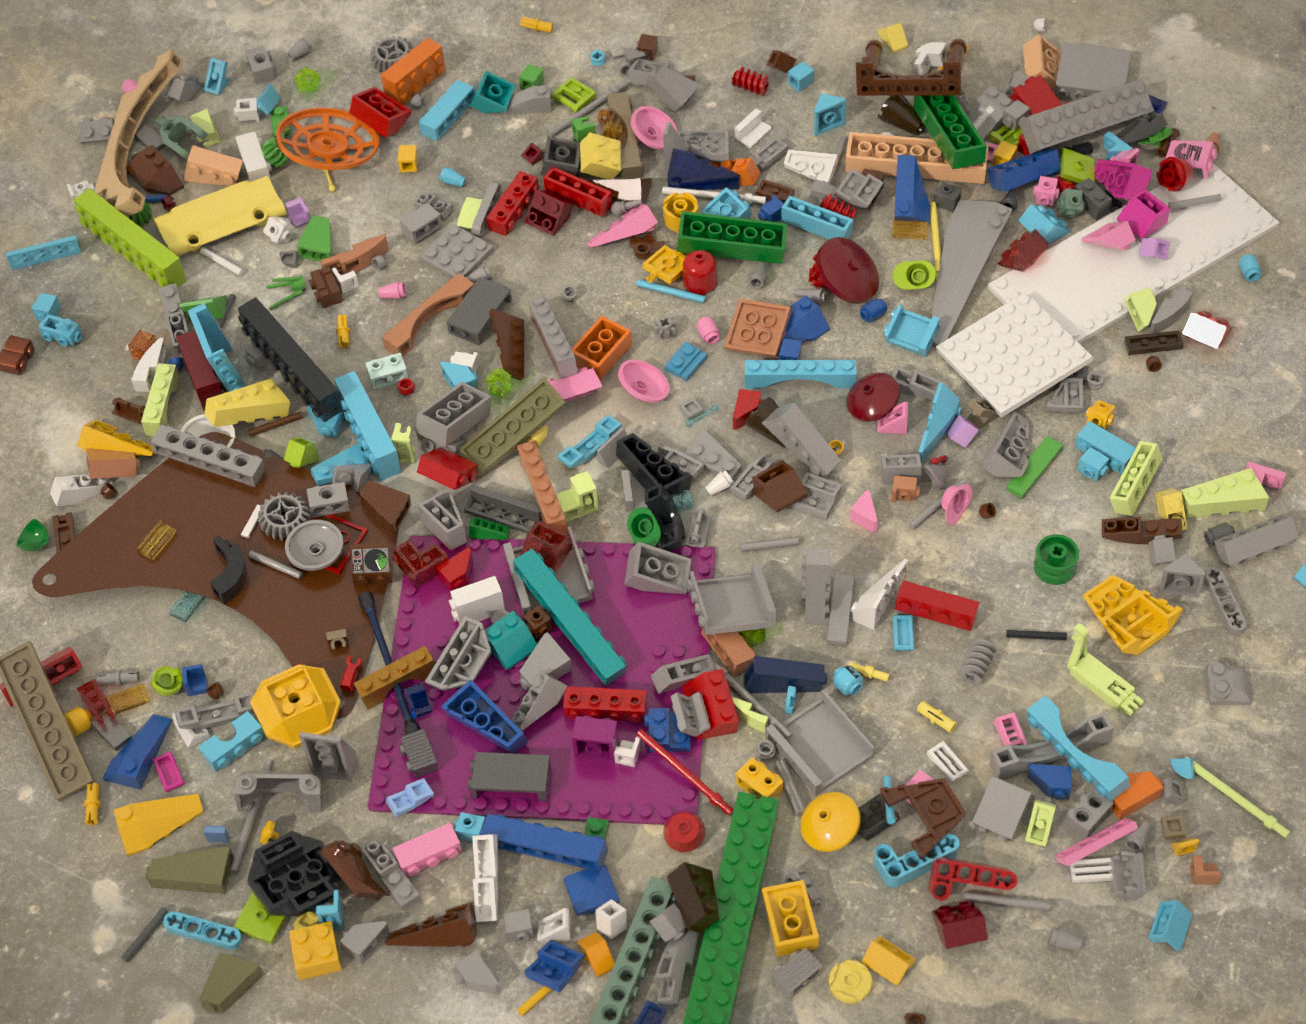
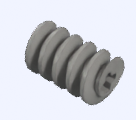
(977, 661)

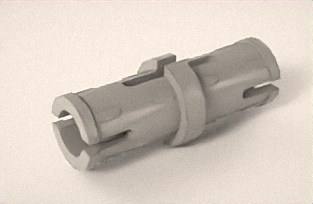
(118, 677)

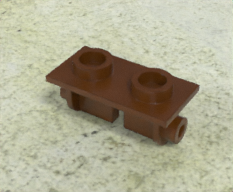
(128, 410)

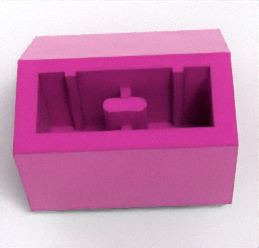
(1144, 214)

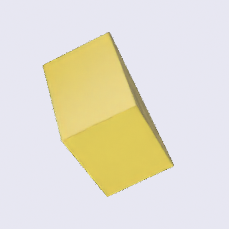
(894, 37)

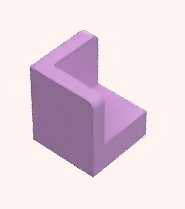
(297, 212)
(1154, 248)
(962, 431)

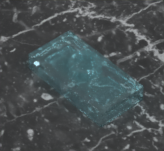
(186, 606)

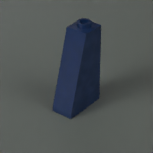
(775, 676)

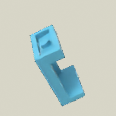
(911, 331)

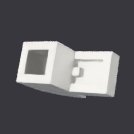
(930, 55)

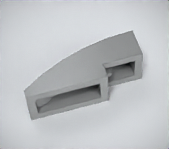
(1171, 310)
(916, 383)

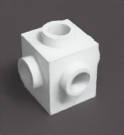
(279, 229)

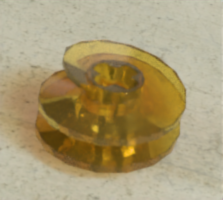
(613, 130)

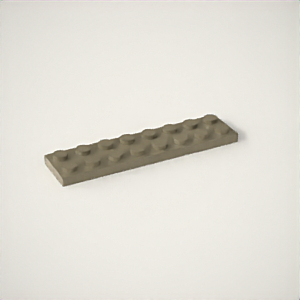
(44, 721)

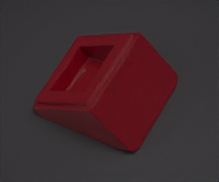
(533, 154)

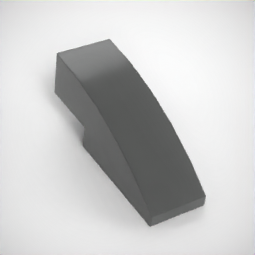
(1142, 127)

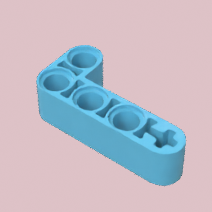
(947, 848)

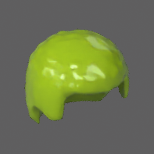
(167, 681)

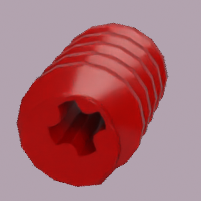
(750, 81)
(834, 206)

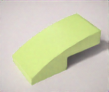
(468, 213)
(751, 718)

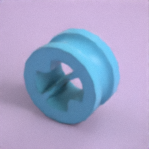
(597, 62)

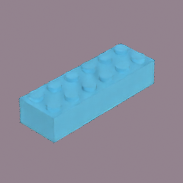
(367, 427)

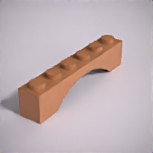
(402, 336)
(541, 484)

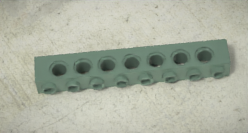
(656, 891)

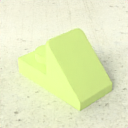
(1040, 823)

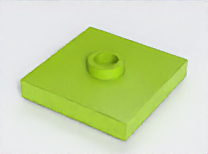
(1076, 166)
(257, 923)

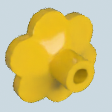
(268, 832)

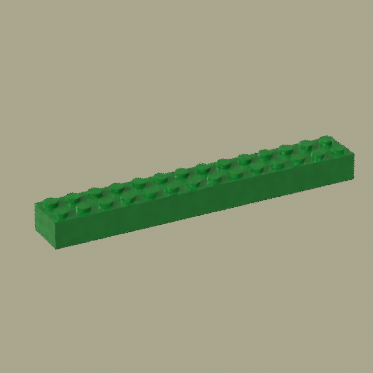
(737, 897)

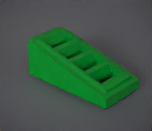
(486, 529)

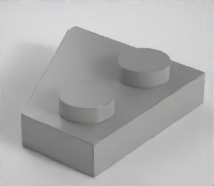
(1068, 396)

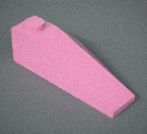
(634, 222)

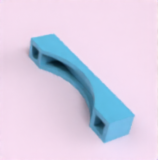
(768, 372)
(1105, 776)

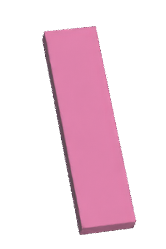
(1096, 841)

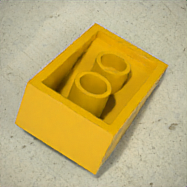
(790, 918)

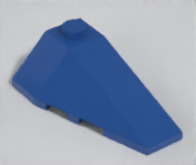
(910, 195)

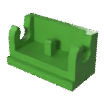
(581, 130)

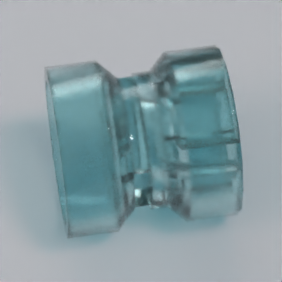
(683, 500)

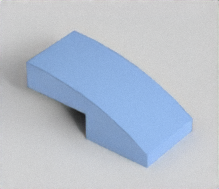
(412, 797)

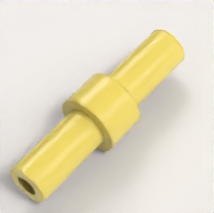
(870, 672)

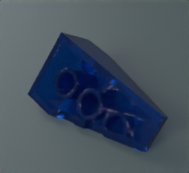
(692, 173)

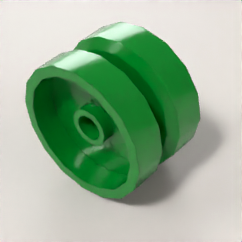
(1056, 559)

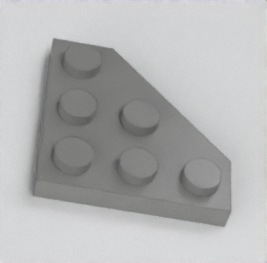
(708, 144)

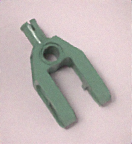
(174, 129)

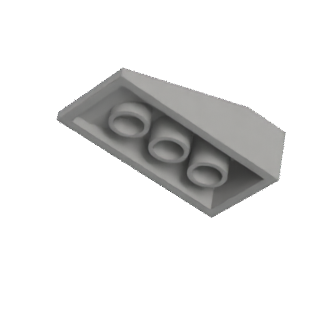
(329, 756)

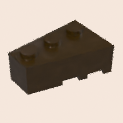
(695, 895)

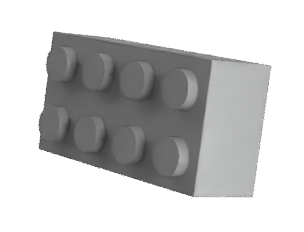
(453, 414)

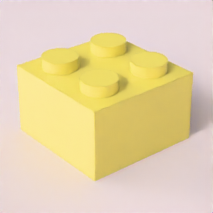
(600, 156)

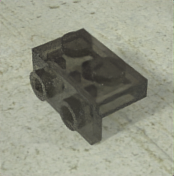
(873, 818)

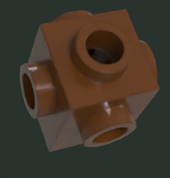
(538, 622)

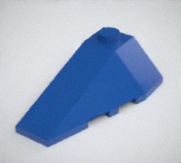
(805, 321)
(135, 758)

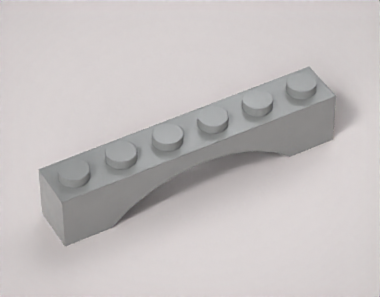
(1016, 758)

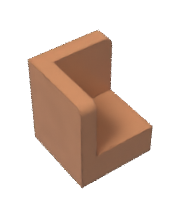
(1204, 873)

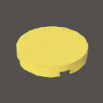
(850, 981)

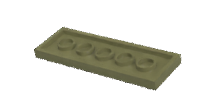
(513, 426)

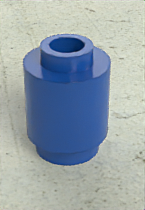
(873, 310)

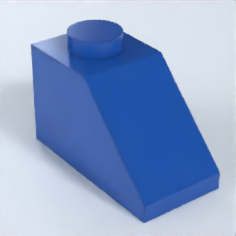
(1051, 779)

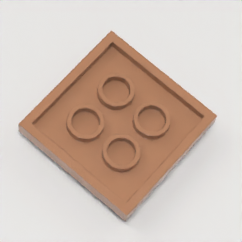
(758, 328)

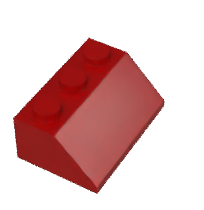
(379, 111)
(717, 702)

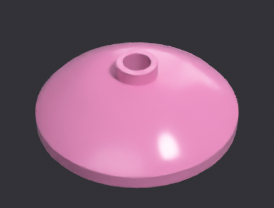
(649, 126)
(643, 381)

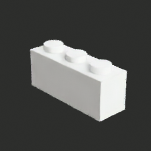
(252, 156)

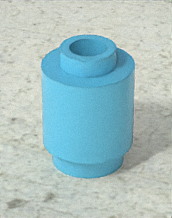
(1250, 267)

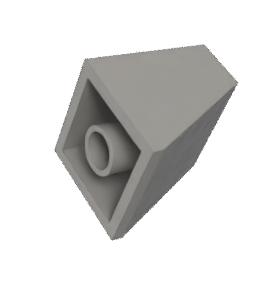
(1002, 809)

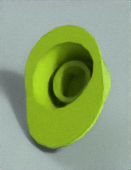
(914, 275)

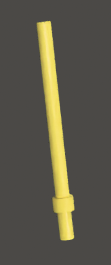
(935, 235)

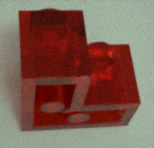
(419, 565)

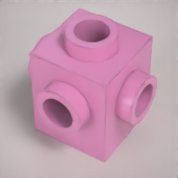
(1044, 194)

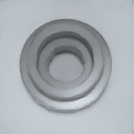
(765, 745)

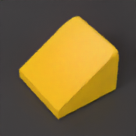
(1185, 846)

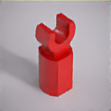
(350, 674)

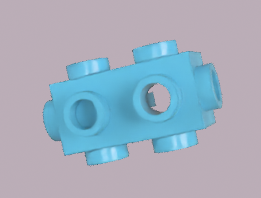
(61, 330)

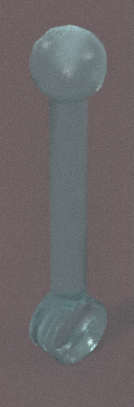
(689, 423)

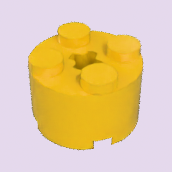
(674, 205)

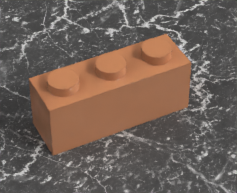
(731, 650)

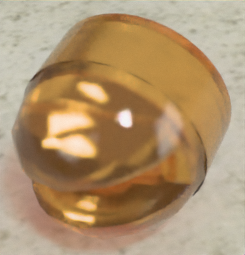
(607, 113)

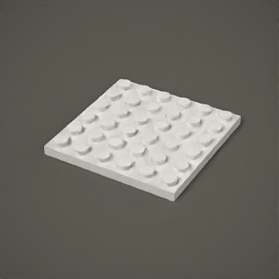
(1014, 354)

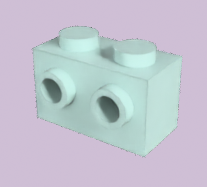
(386, 371)

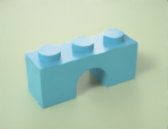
(220, 753)

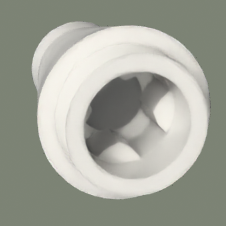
(720, 482)

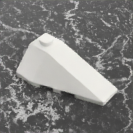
(876, 599)

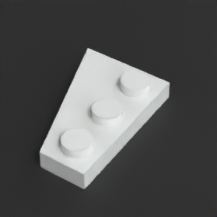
(812, 164)

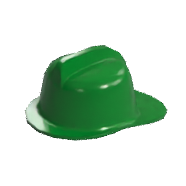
(643, 526)

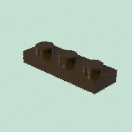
(1153, 342)

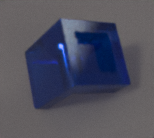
(417, 700)

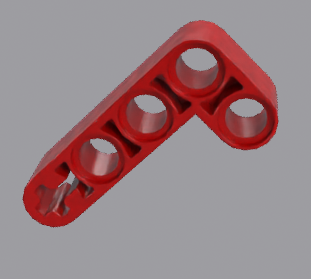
(972, 877)

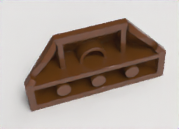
(154, 172)

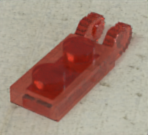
(95, 700)

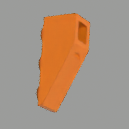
(744, 167)

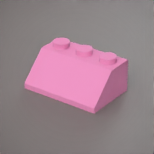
(577, 385)

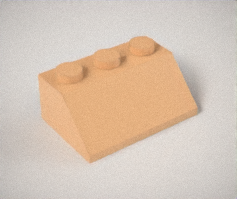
(1042, 59)

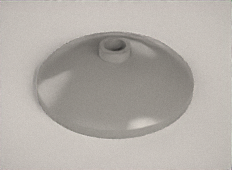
(313, 537)

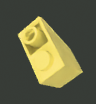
(1171, 505)

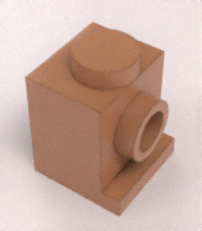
(905, 488)

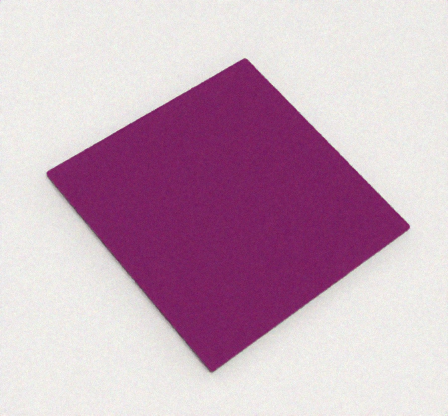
(643, 628)

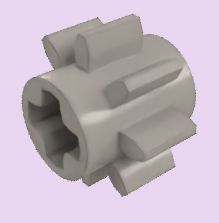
(665, 327)

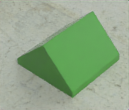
(215, 305)

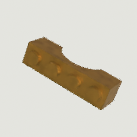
(376, 686)

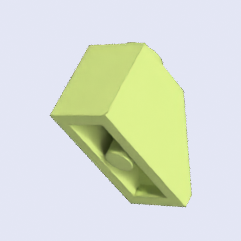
(1141, 307)

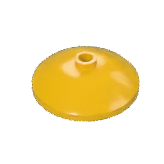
(836, 828)

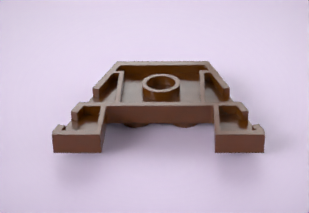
(935, 806)

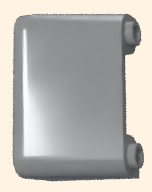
(253, 782)

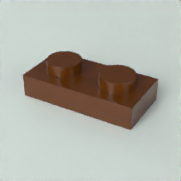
(770, 188)

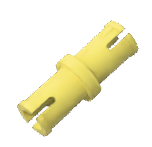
(926, 709)

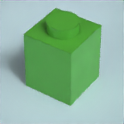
(531, 77)

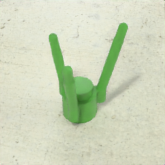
(296, 284)

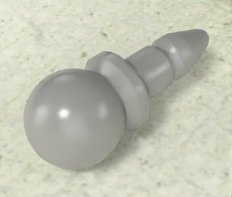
(619, 208)

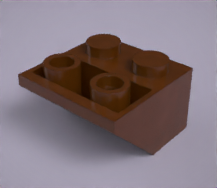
(779, 486)

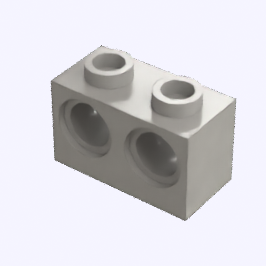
(1093, 815)

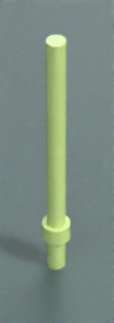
(1269, 820)

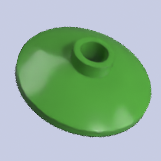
(1158, 137)

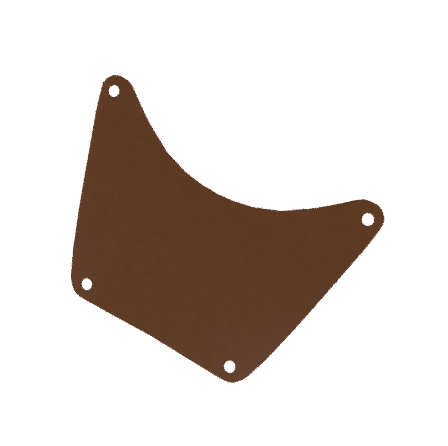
(210, 505)

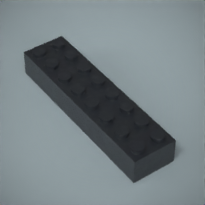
(290, 360)

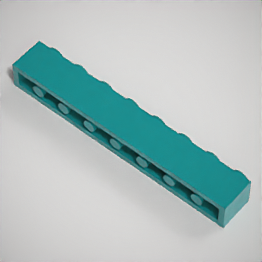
(569, 617)

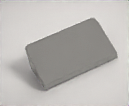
(607, 452)

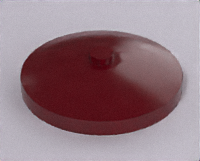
(847, 270)

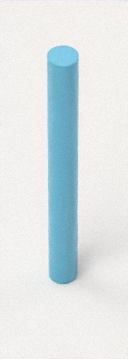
(672, 291)

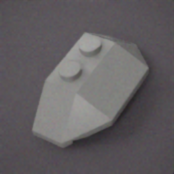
(461, 657)

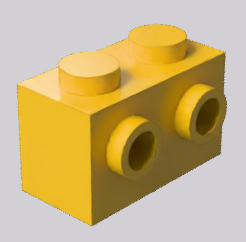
(758, 780)

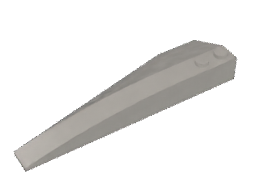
(966, 250)

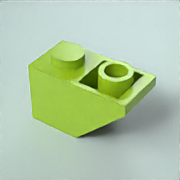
(301, 452)

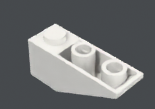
(76, 488)

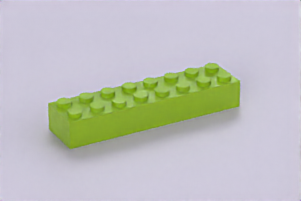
(129, 239)

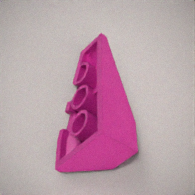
(1122, 178)

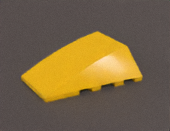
(1131, 615)

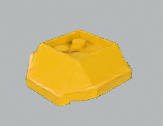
(311, 714)

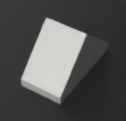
(555, 927)

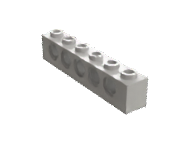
(178, 445)

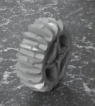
(388, 52)
(272, 512)

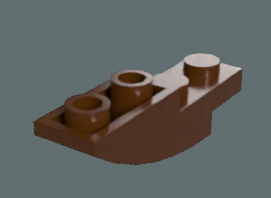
(1136, 531)

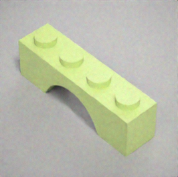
(164, 383)

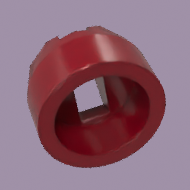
(167, 203)

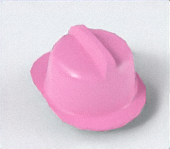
(956, 501)

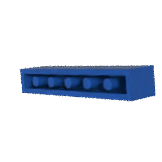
(546, 842)

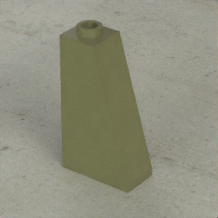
(192, 871)

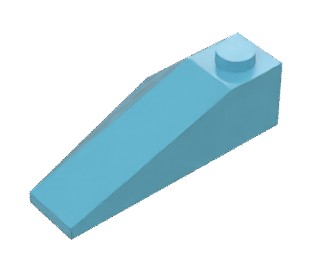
(941, 418)

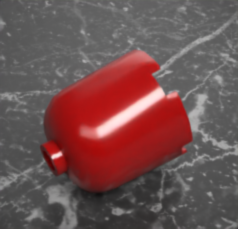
(700, 272)

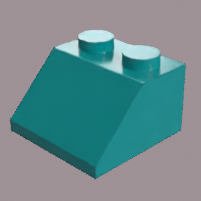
(492, 94)
(510, 640)

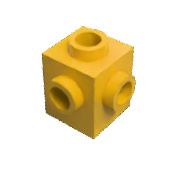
(1101, 414)

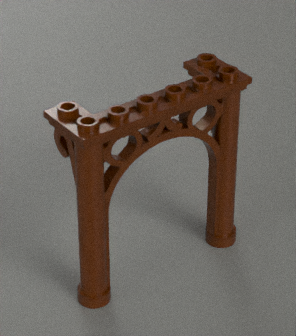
(875, 82)

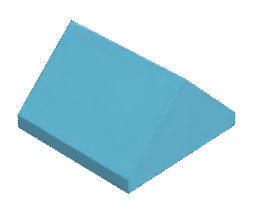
(829, 113)

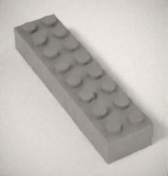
(1086, 116)

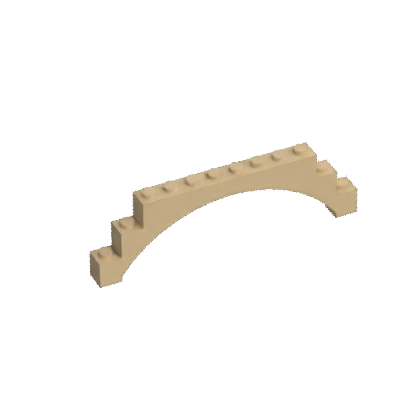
(112, 179)

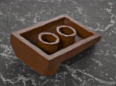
(348, 864)

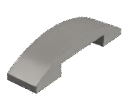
(215, 714)

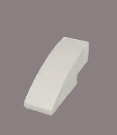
(147, 366)

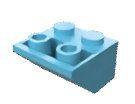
(1044, 222)

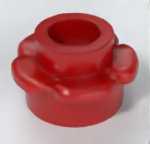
(406, 386)

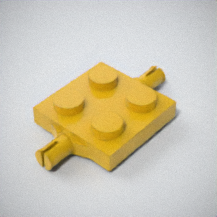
(665, 264)

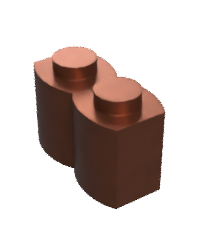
(15, 354)

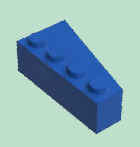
(1024, 169)
(480, 714)

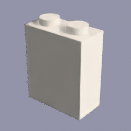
(477, 600)

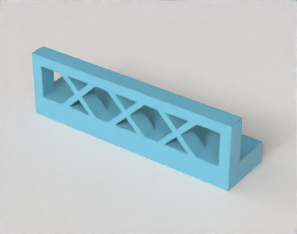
(43, 252)

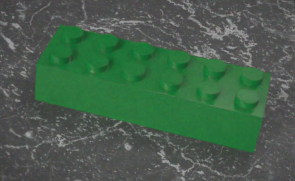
(951, 129)
(732, 237)

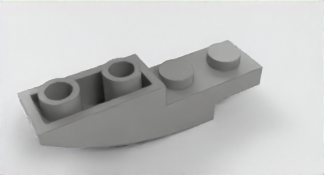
(173, 313)
(390, 874)
(672, 965)

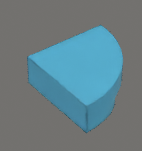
(790, 700)
(1184, 767)

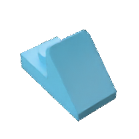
(216, 77)
(1114, 145)

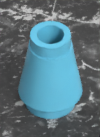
(452, 177)

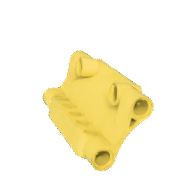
(219, 215)

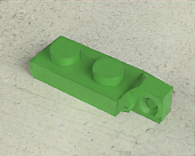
(277, 116)

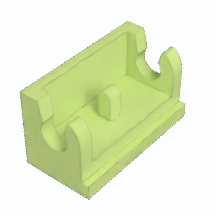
(206, 122)
(403, 444)

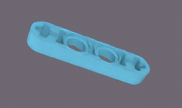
(201, 933)

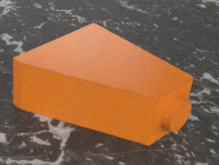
(1143, 790)

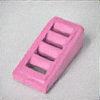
(1012, 719)

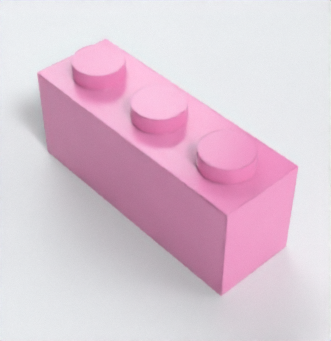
(427, 850)

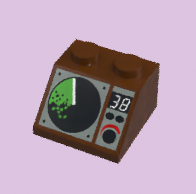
(371, 563)

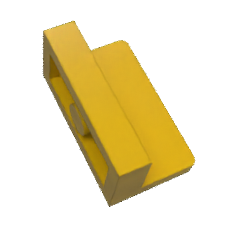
(888, 959)

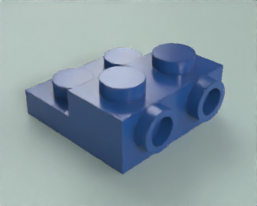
(665, 731)

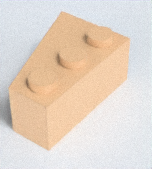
(212, 168)

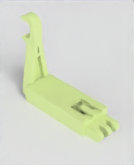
(1099, 677)

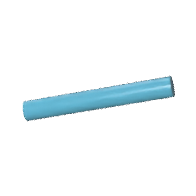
(890, 814)

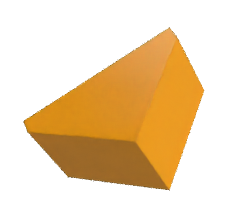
(597, 954)

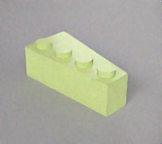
(1225, 495)

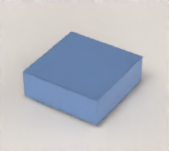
(216, 834)

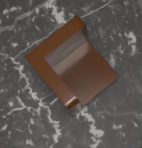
(648, 43)
(781, 61)

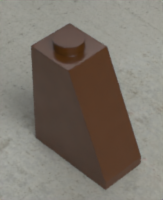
(385, 504)

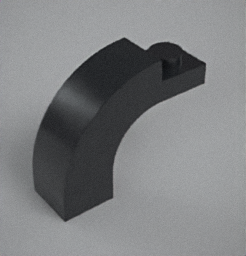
(667, 516)
(231, 581)

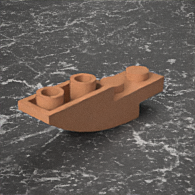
(358, 257)

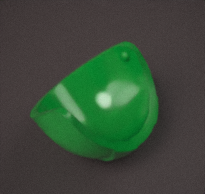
(33, 537)

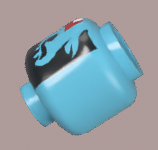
(848, 680)

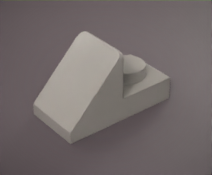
(352, 475)

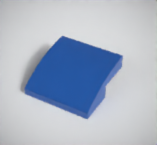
(590, 890)
(555, 966)

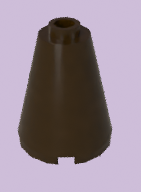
(901, 114)
(756, 418)

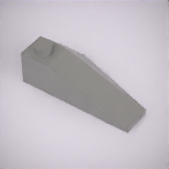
(1009, 451)

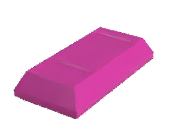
(168, 771)

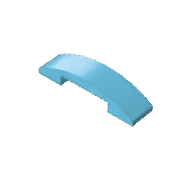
(588, 446)

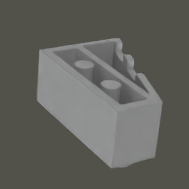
(443, 519)

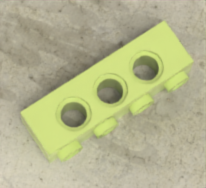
(1136, 478)

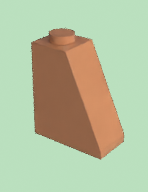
(111, 463)

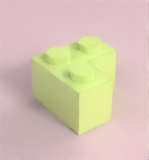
(580, 498)

